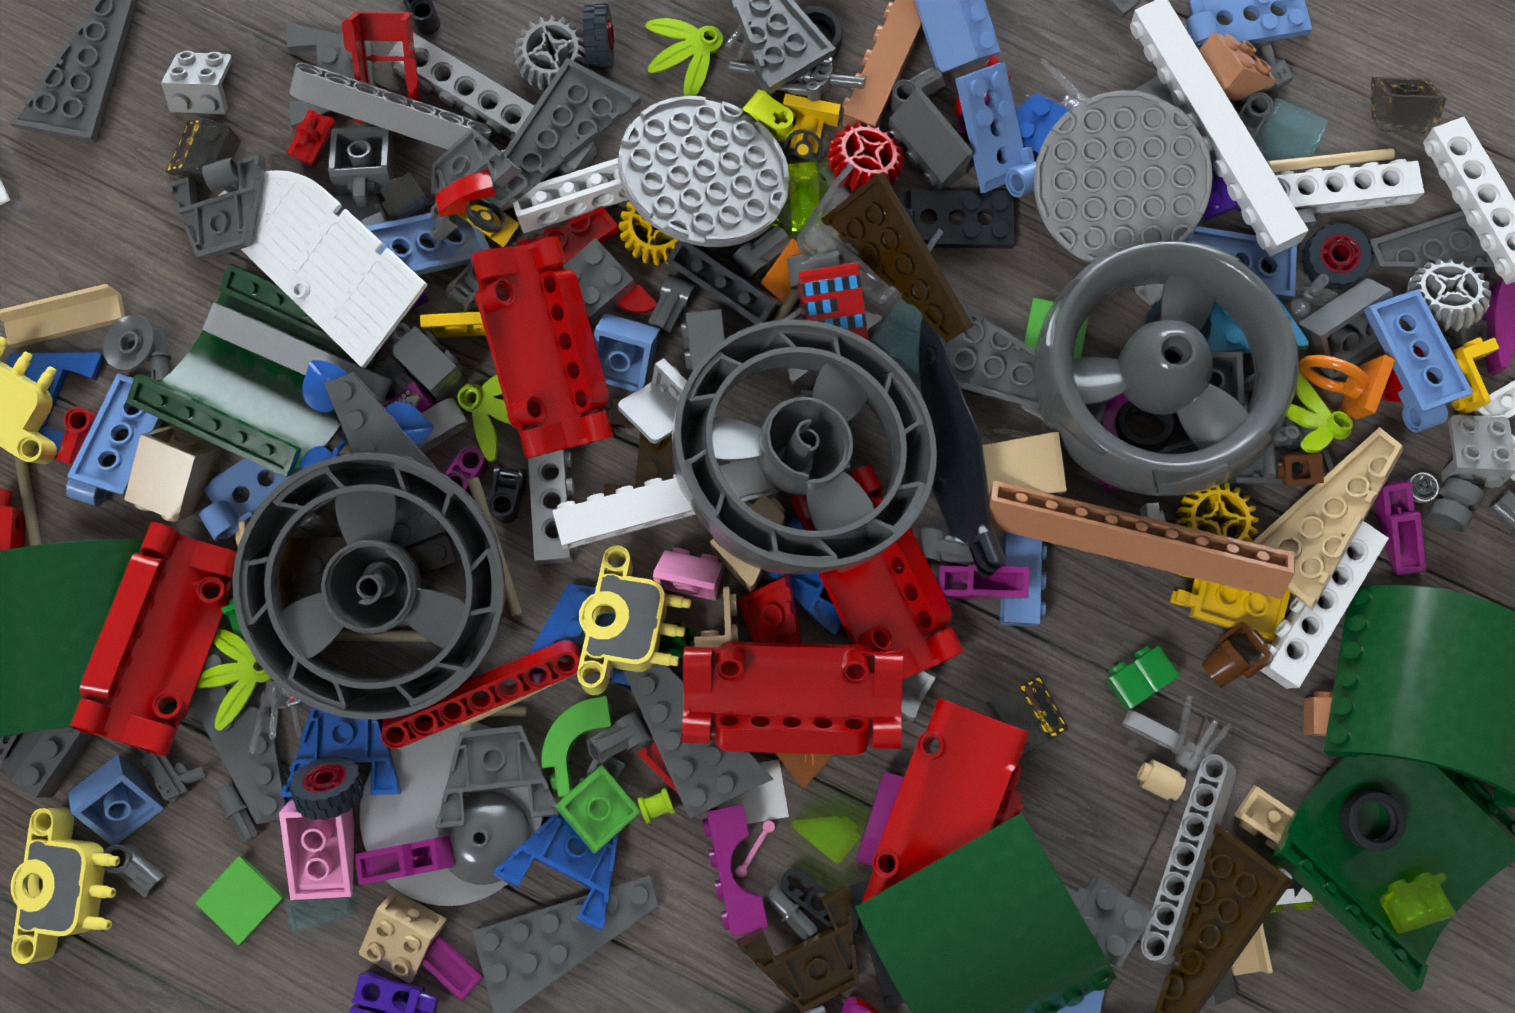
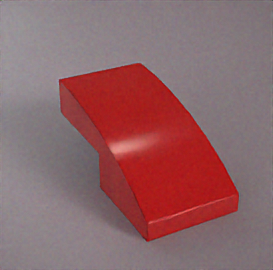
(455, 196)

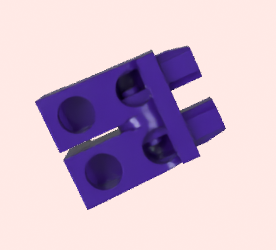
(387, 995)

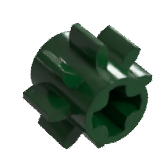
(676, 645)

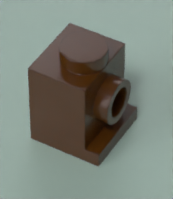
(1310, 472)

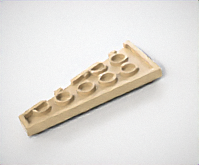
(1330, 514)

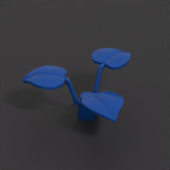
(317, 397)

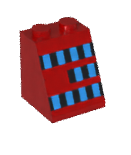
(833, 297)

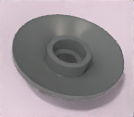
(128, 342)

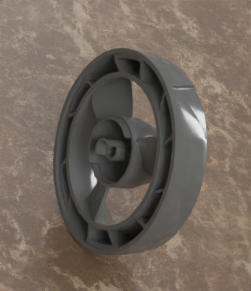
(1167, 368)
(804, 447)
(366, 512)

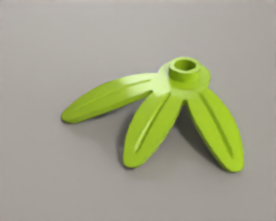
(694, 45)
(485, 405)
(1327, 425)
(243, 671)

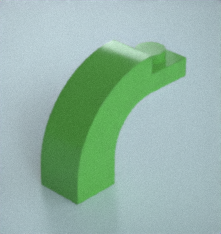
(566, 731)

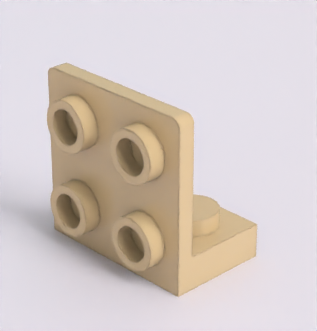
(713, 638)
(401, 935)

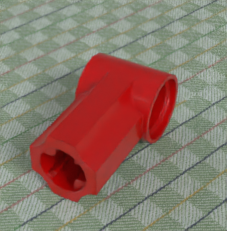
(74, 434)

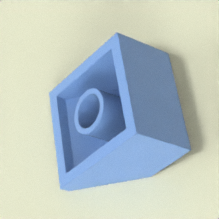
(625, 351)
(114, 800)

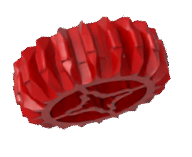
(867, 151)

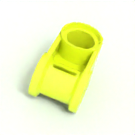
(771, 114)

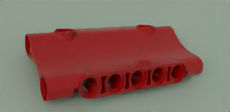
(542, 346)
(891, 598)
(155, 641)
(792, 698)
(950, 793)

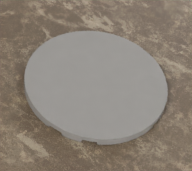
(703, 171)
(1121, 175)
(413, 814)

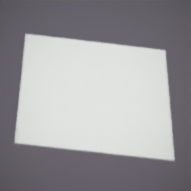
(765, 801)

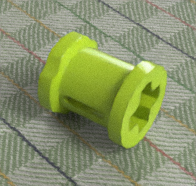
(656, 805)

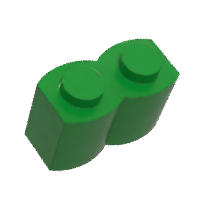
(1141, 677)

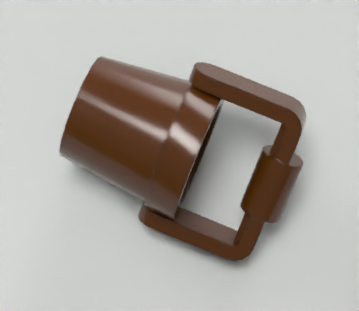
(1229, 664)

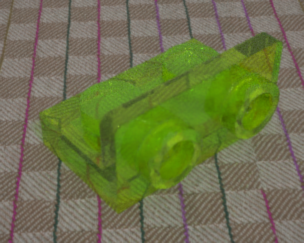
(1417, 902)

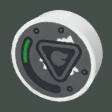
(1424, 487)

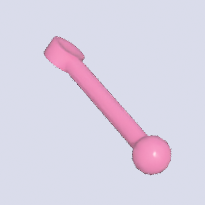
(768, 826)

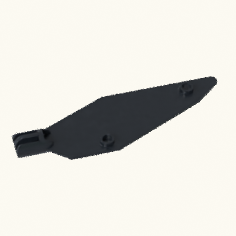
(960, 470)

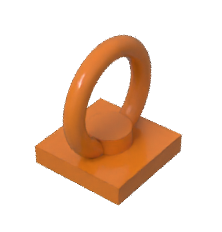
(1362, 388)

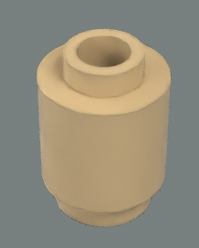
(1161, 780)

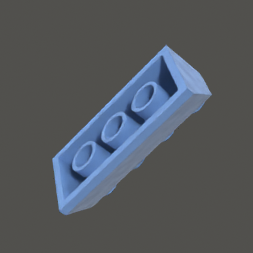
(957, 32)

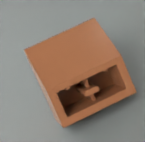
(1236, 66)

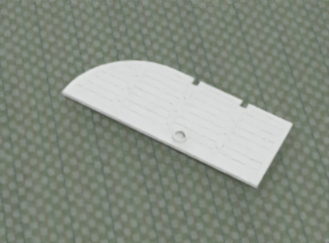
(330, 264)

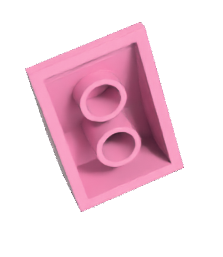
(689, 574)
(318, 854)

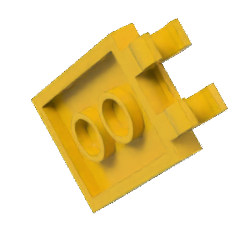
(453, 324)
(1230, 606)

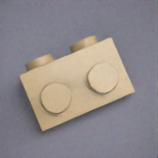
(1263, 815)

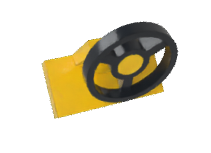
(808, 126)
(490, 221)

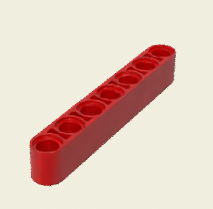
(491, 683)

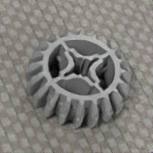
(545, 32)
(1452, 293)

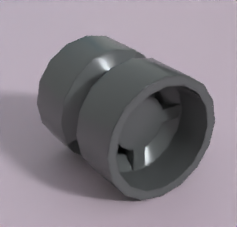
(1455, 506)

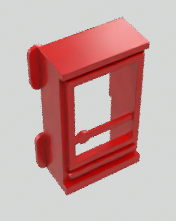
(381, 27)

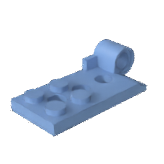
(1266, 28)
(1017, 161)
(1245, 246)
(427, 260)
(1422, 400)
(87, 477)
(225, 512)

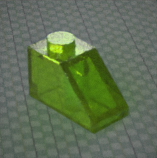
(802, 192)
(829, 834)

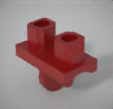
(311, 137)

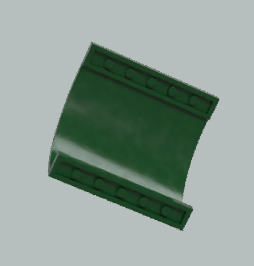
(240, 395)
(49, 626)
(1428, 683)
(1448, 830)
(986, 931)

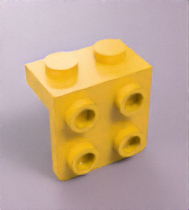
(1466, 356)

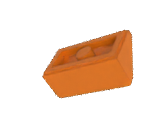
(777, 279)

